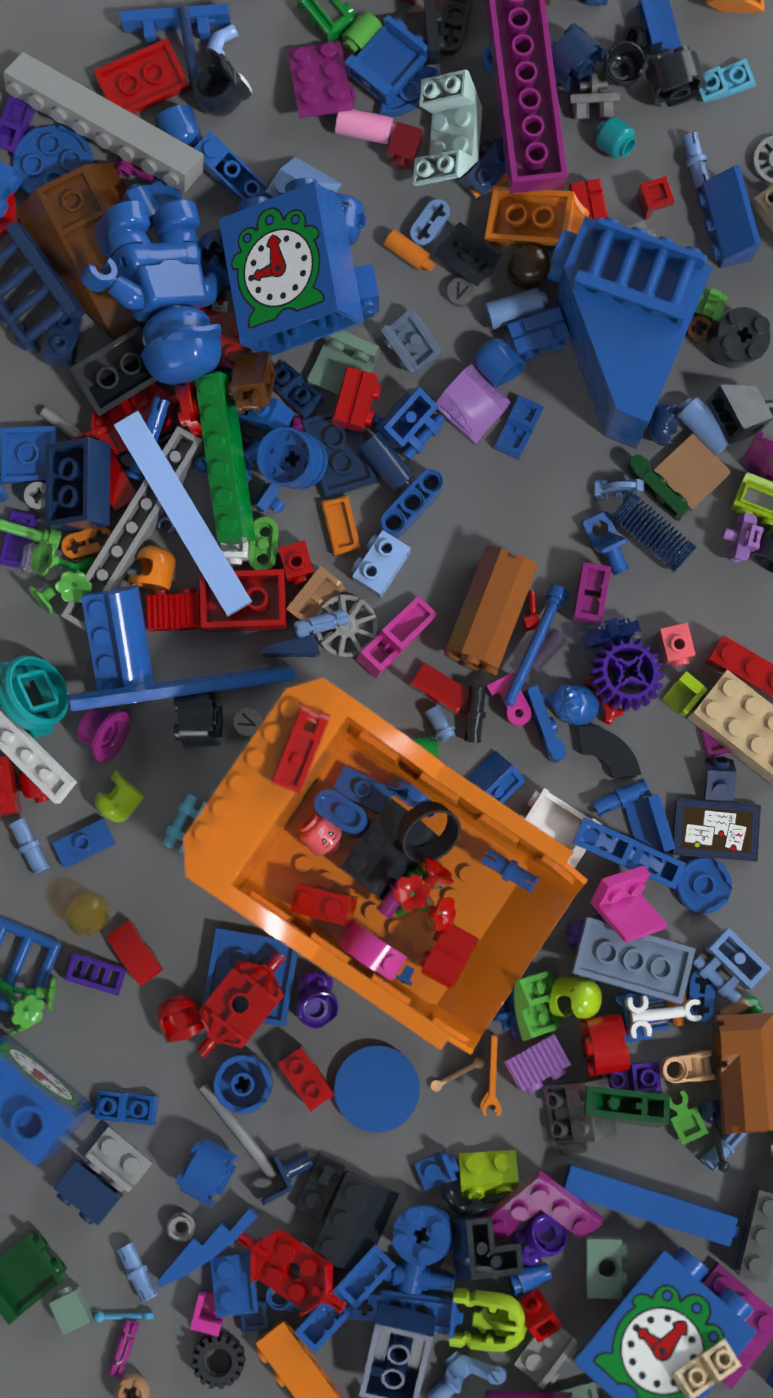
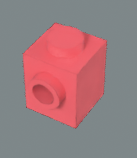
(676, 645)

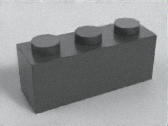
(756, 1244)

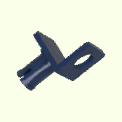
(287, 1171)

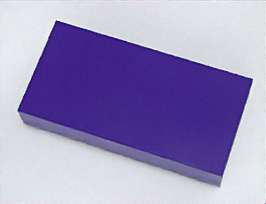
(12, 544)

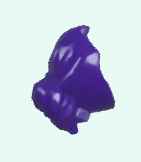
(316, 1001)
(540, 1238)

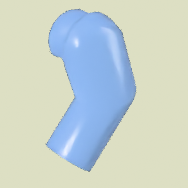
(220, 37)

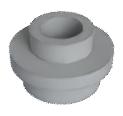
(176, 1235)

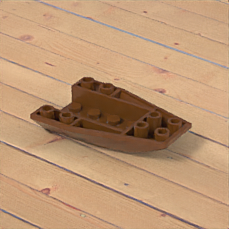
(63, 223)

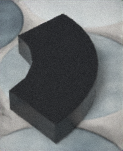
(610, 750)

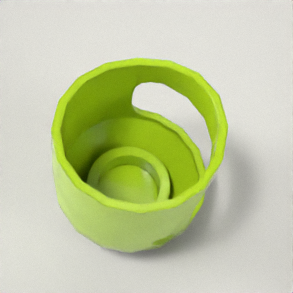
(120, 802)
(584, 996)

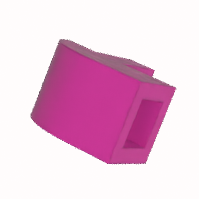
(371, 950)

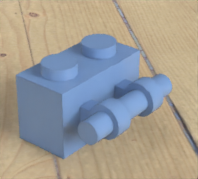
(735, 959)

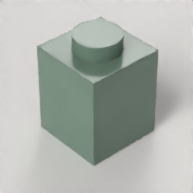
(70, 1309)

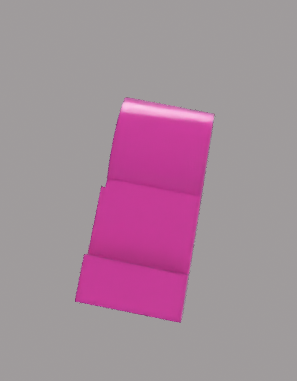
(517, 714)

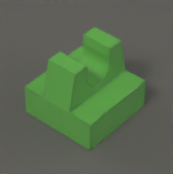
(711, 304)

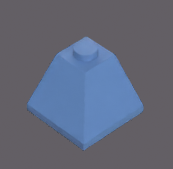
(299, 169)

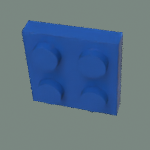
(25, 453)

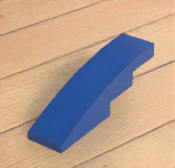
(201, 1252)

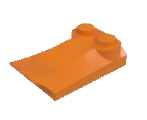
(532, 216)

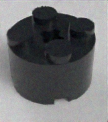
(675, 77)
(739, 350)
(198, 720)

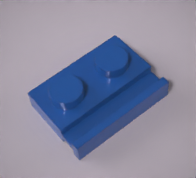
(232, 1286)

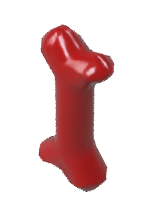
(609, 713)

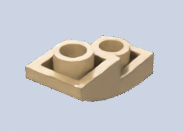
(706, 1369)

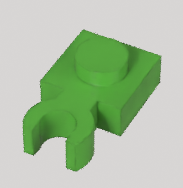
(687, 1121)

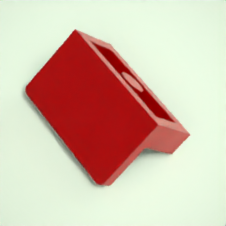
(440, 689)

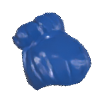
(574, 704)

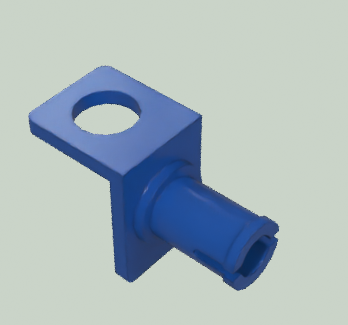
(608, 543)

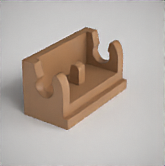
(315, 594)

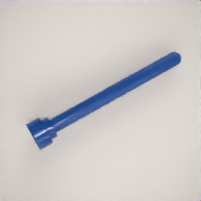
(556, 597)

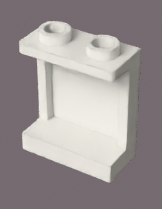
(557, 821)

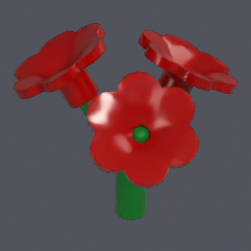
(413, 895)

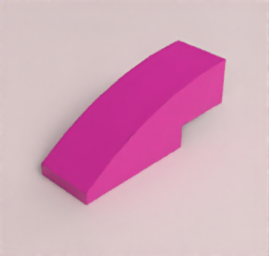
(396, 637)

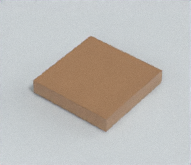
(693, 471)

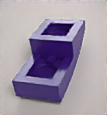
(14, 123)

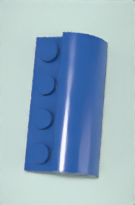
(118, 638)

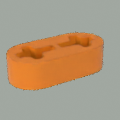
(84, 537)

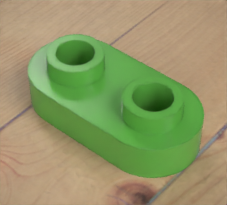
(264, 545)

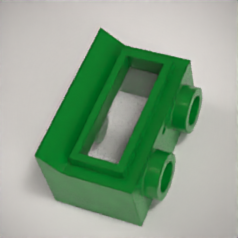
(329, 15)

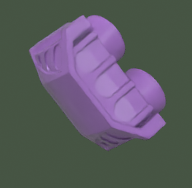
(472, 404)

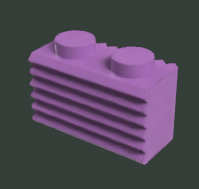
(537, 1063)

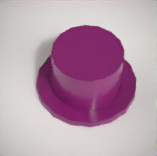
(104, 732)

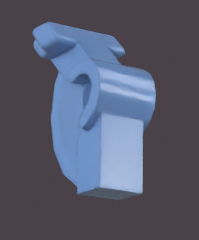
(621, 489)

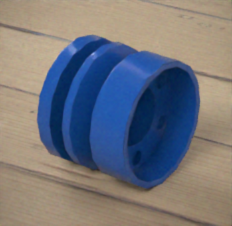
(278, 455)

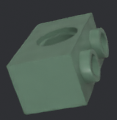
(609, 1284)

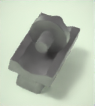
(606, 101)

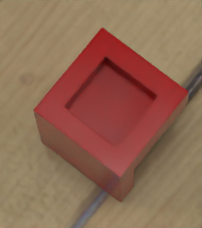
(654, 196)

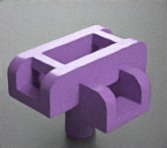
(742, 537)

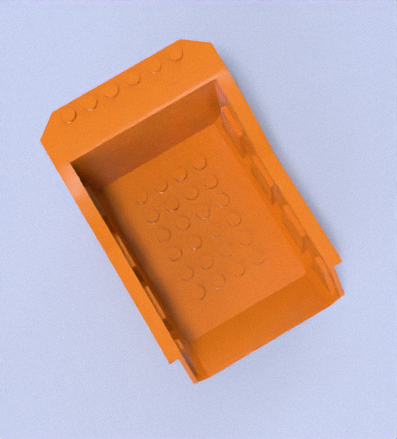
(252, 857)

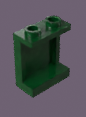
(27, 1275)

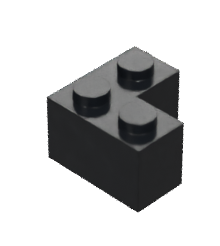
(478, 1254)

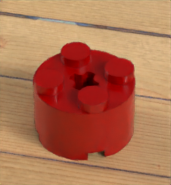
(604, 1044)

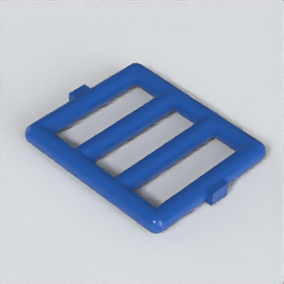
(28, 937)

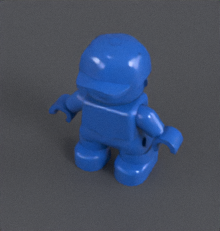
(162, 286)

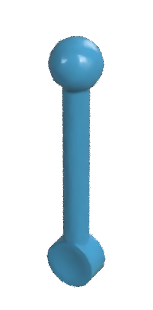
(99, 1316)

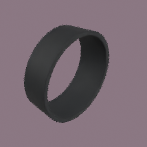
(438, 847)

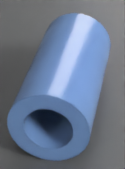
(515, 307)
(703, 424)

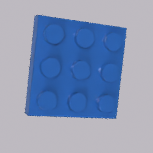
(235, 946)

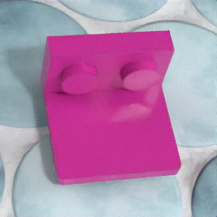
(624, 907)

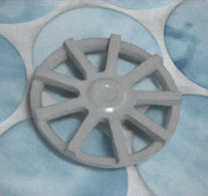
(351, 628)

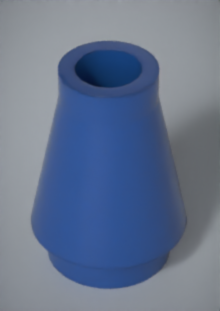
(530, 1279)

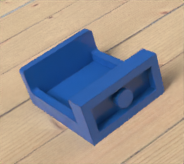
(388, 60)

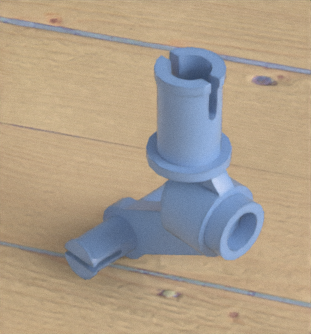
(459, 1368)

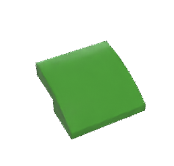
(533, 1005)

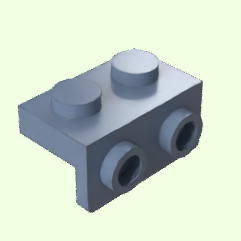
(412, 342)

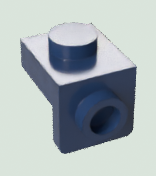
(720, 779)

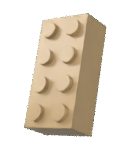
(739, 722)

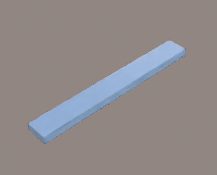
(183, 513)

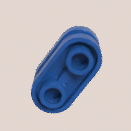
(342, 813)

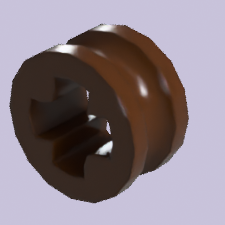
(692, 336)

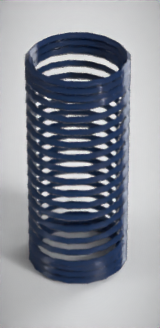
(676, 557)

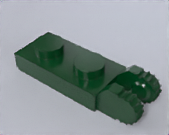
(657, 487)

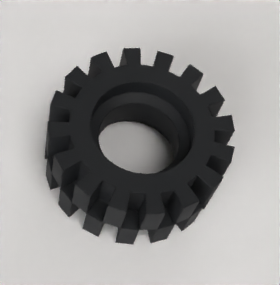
(206, 1373)

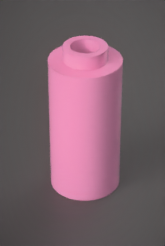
(365, 126)

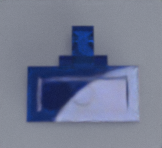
(613, 629)

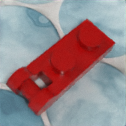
(300, 749)

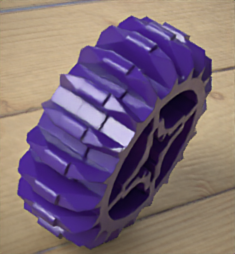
(617, 667)

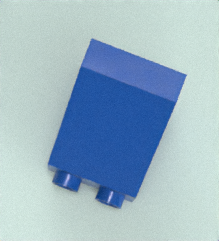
(617, 349)

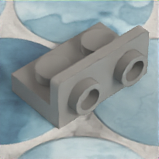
(118, 1160)
(543, 1359)

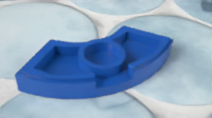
(409, 97)

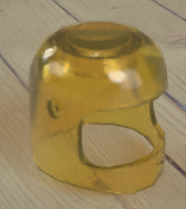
(87, 914)

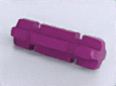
(123, 1348)

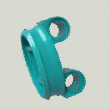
(40, 719)

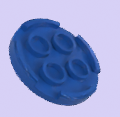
(49, 154)
(377, 1088)

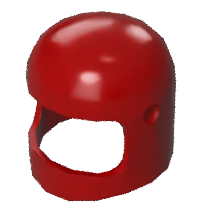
(178, 1018)

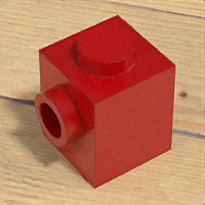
(296, 563)
(539, 1315)

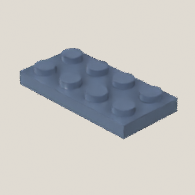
(642, 965)

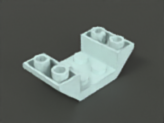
(453, 127)

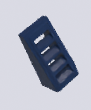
(292, 647)

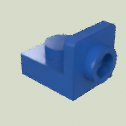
(437, 1169)

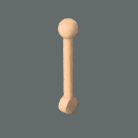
(436, 1085)

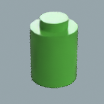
(361, 32)

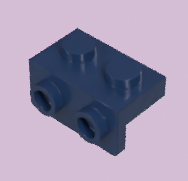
(487, 169)

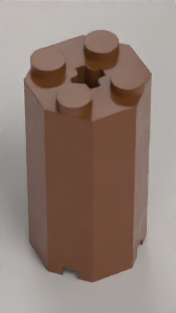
(490, 610)

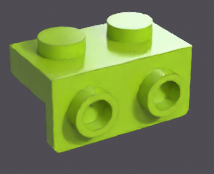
(488, 1173)

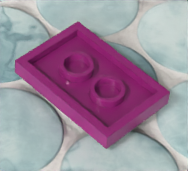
(320, 79)

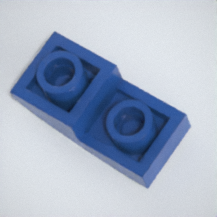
(126, 1107)

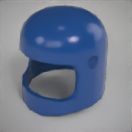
(180, 124)
(496, 359)

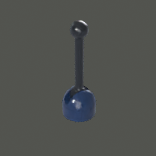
(711, 1114)

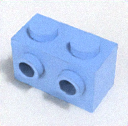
(381, 563)

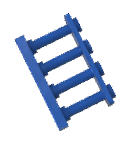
(644, 299)

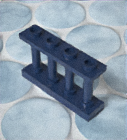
(51, 284)

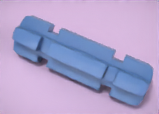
(321, 623)

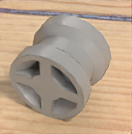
(36, 503)

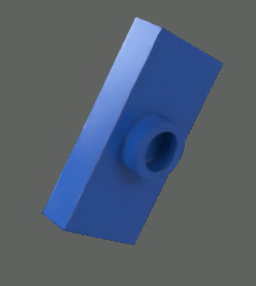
(363, 790)
(84, 843)

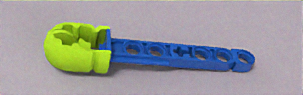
(507, 1322)

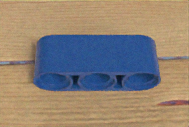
(415, 491)

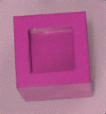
(204, 1316)

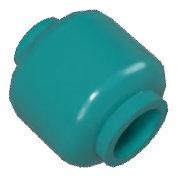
(615, 138)

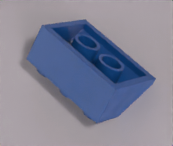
(729, 218)

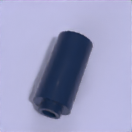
(386, 462)

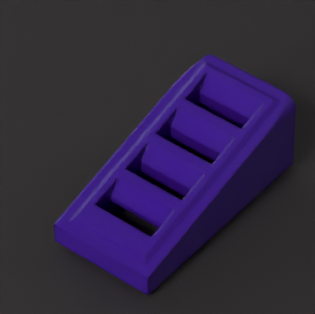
(71, 965)

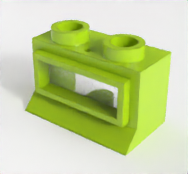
(755, 498)

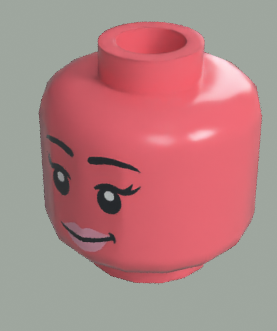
(320, 835)

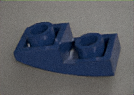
(296, 390)

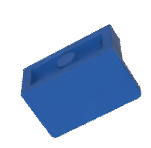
(660, 24)
(497, 777)
(650, 823)

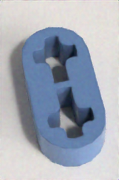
(434, 227)

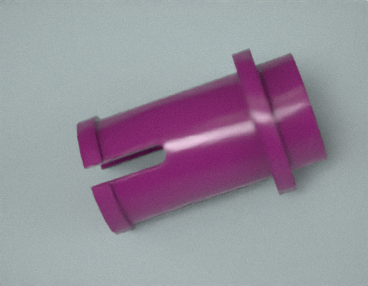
(389, 904)

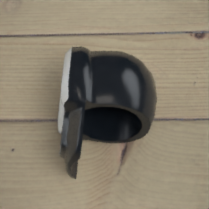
(219, 87)

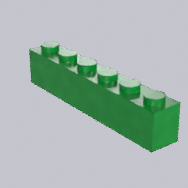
(225, 460)

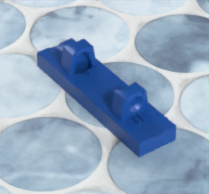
(167, 19)

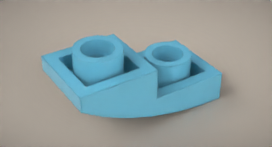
(727, 81)

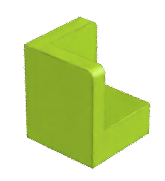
(684, 694)

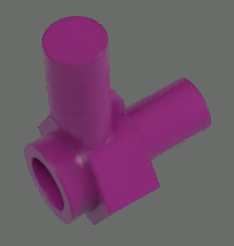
(127, 169)

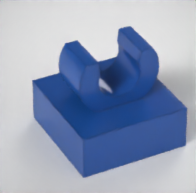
(268, 499)

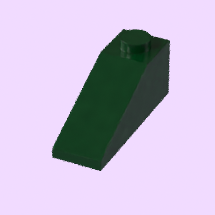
(627, 1106)

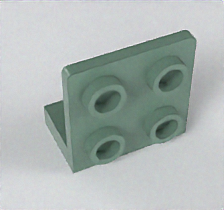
(337, 353)

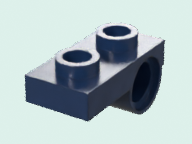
(62, 342)

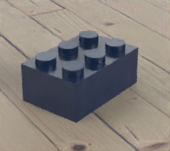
(77, 485)
(397, 1353)

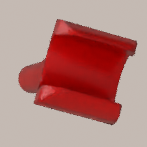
(532, 620)

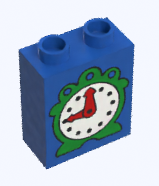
(290, 268)
(36, 1104)
(661, 1327)

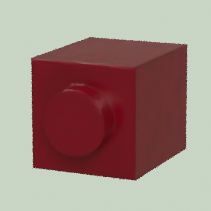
(404, 146)

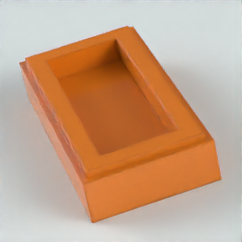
(341, 525)

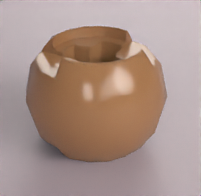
(128, 1381)

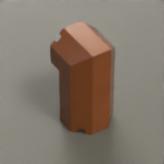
(746, 1072)

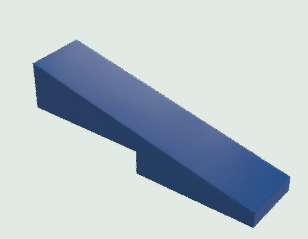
(628, 852)
(351, 1289)

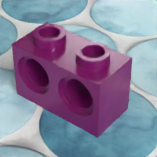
(591, 594)

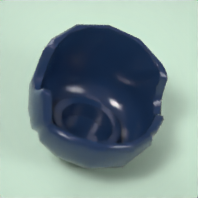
(211, 244)
(663, 423)

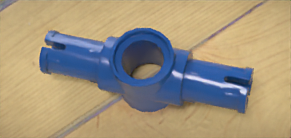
(415, 1279)

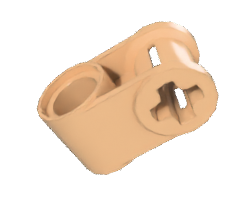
(693, 1067)

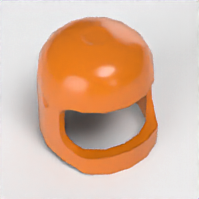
(157, 568)

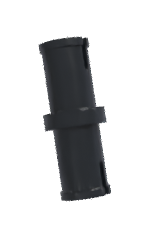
(475, 713)

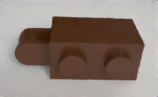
(252, 381)

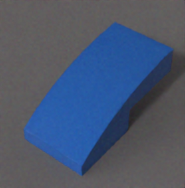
(519, 427)

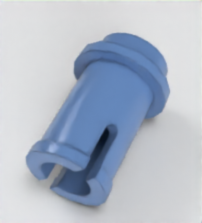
(440, 724)

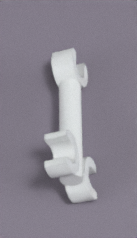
(640, 1015)

